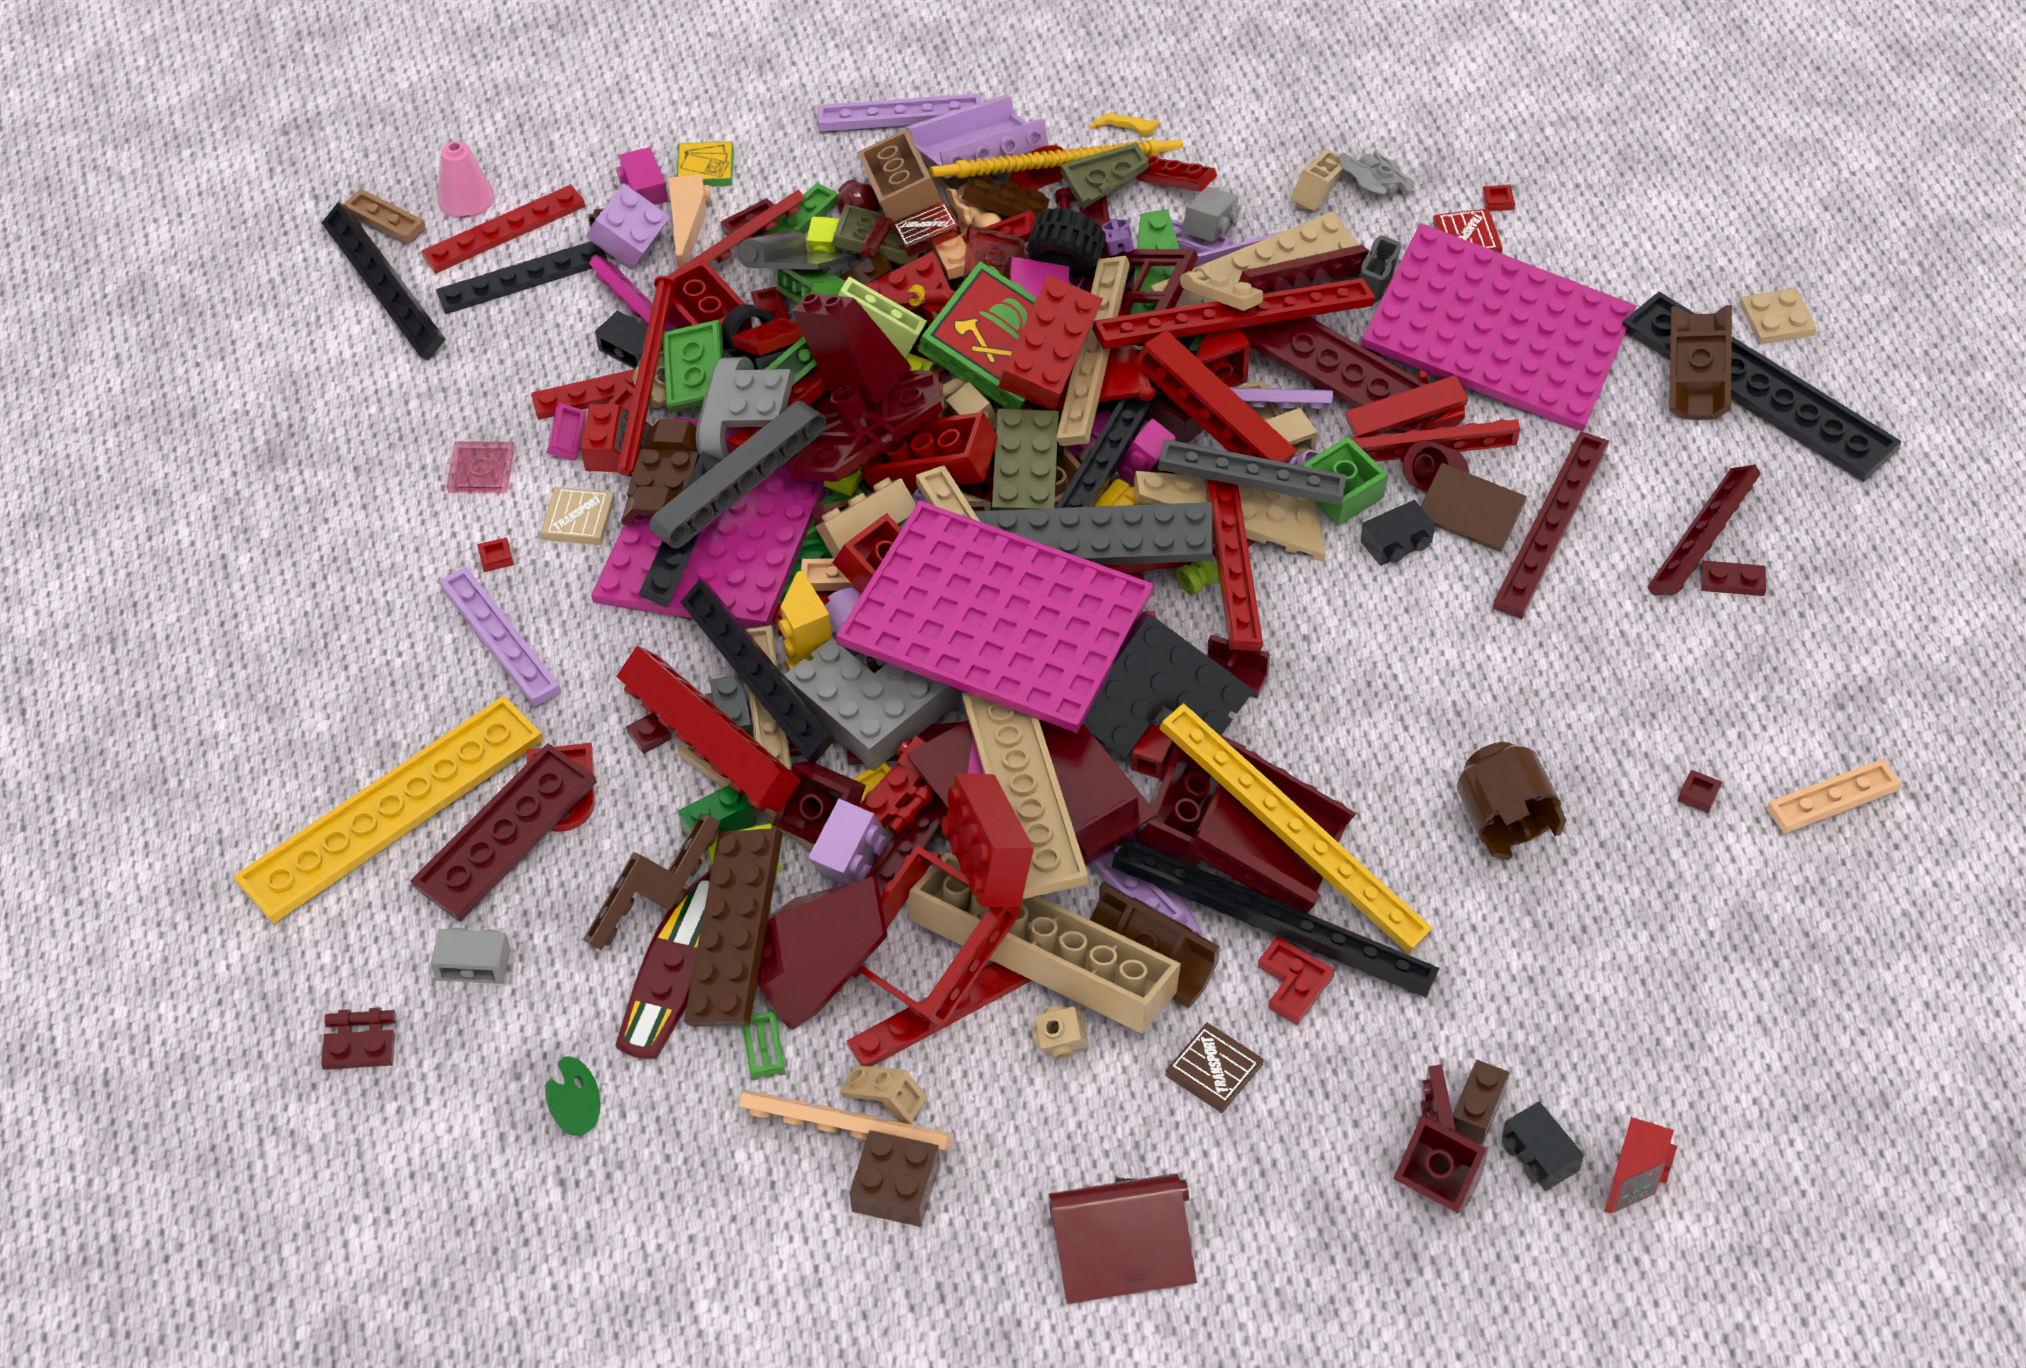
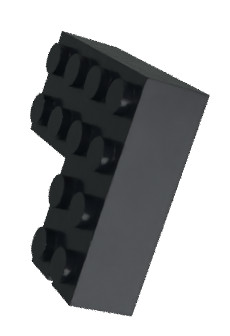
(1160, 671)

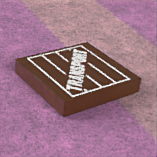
(1214, 1067)

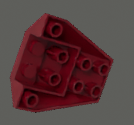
(818, 946)

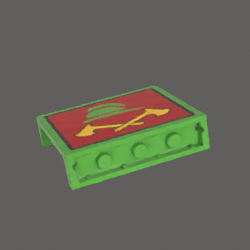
(980, 331)

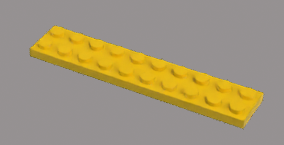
(387, 809)

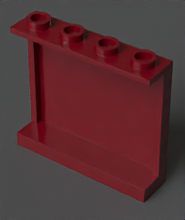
(1252, 853)

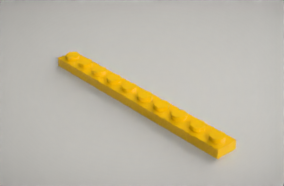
(1296, 828)

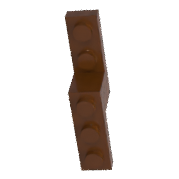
(652, 881)

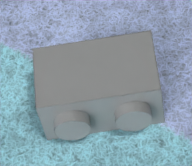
(1210, 214)
(470, 956)

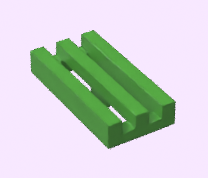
(767, 1069)

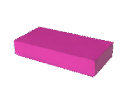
(566, 432)

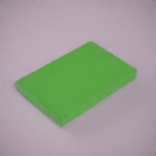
(688, 363)

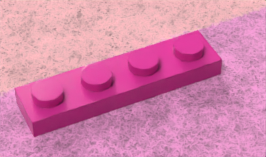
(625, 290)

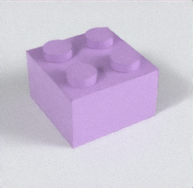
(627, 226)
(848, 844)

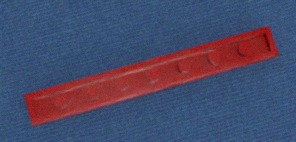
(1234, 567)

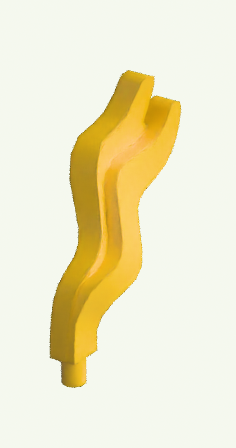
(1139, 125)

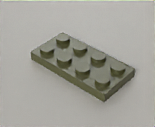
(1025, 459)

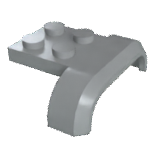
(739, 399)

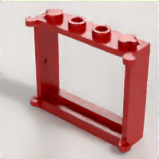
(970, 958)

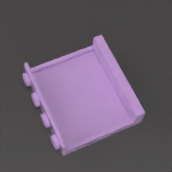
(977, 132)

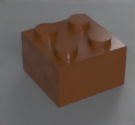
(895, 1178)

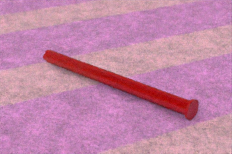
(645, 378)

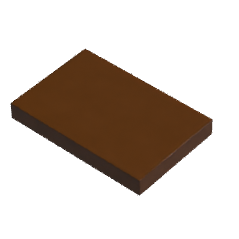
(1472, 507)

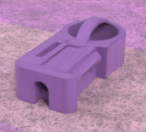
(1118, 236)

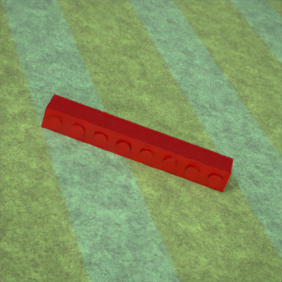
(708, 729)

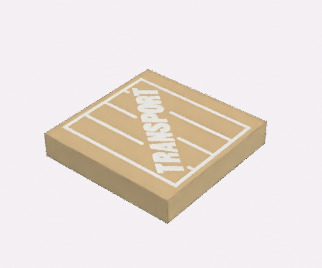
(577, 516)

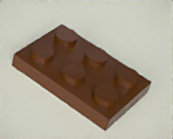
(1003, 196)

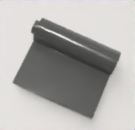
(787, 251)

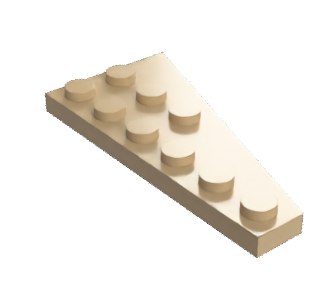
(1266, 514)

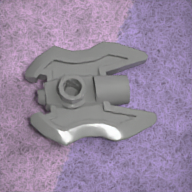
(1377, 173)

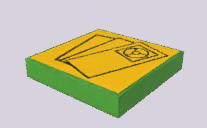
(710, 159)

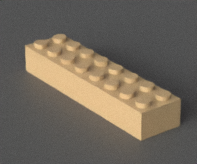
(1056, 950)

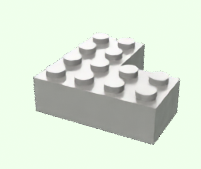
(865, 708)

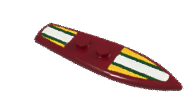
(664, 977)

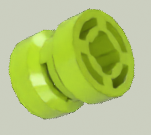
(1195, 576)

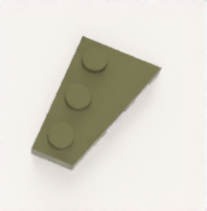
(1103, 172)

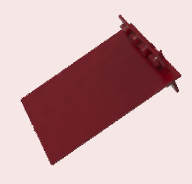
(1096, 791)

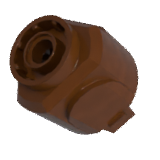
(1509, 797)

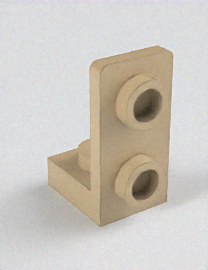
(888, 1085)

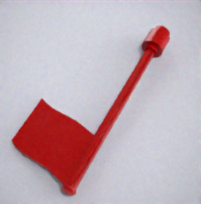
(1121, 376)

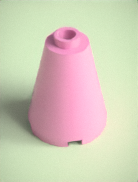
(462, 182)

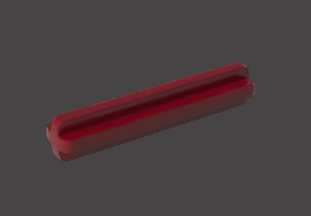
(875, 236)

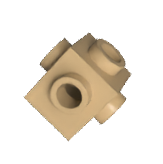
(1060, 1031)

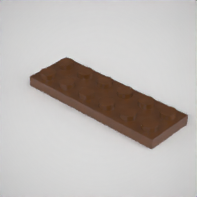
(733, 928)

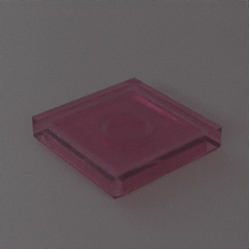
(480, 467)

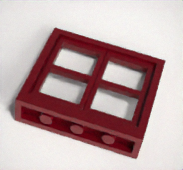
(1182, 259)

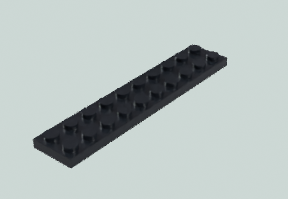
(1781, 397)

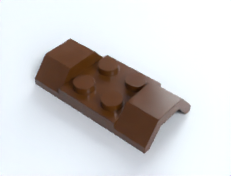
(1700, 364)
(661, 468)
(1162, 934)

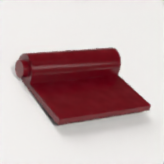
(1123, 1237)

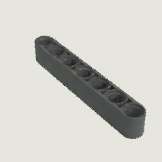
(737, 474)

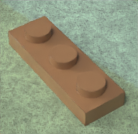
(385, 216)

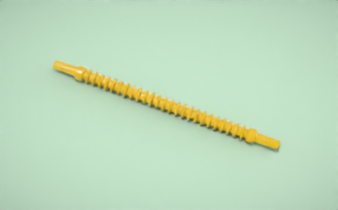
(963, 168)

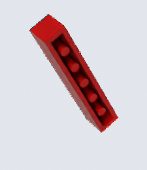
(1210, 400)

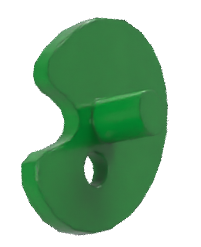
(571, 1106)

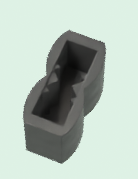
(1380, 264)

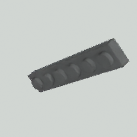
(1252, 472)

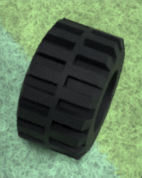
(1067, 240)

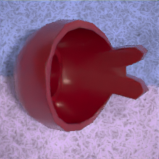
(857, 195)

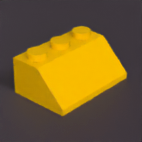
(804, 621)

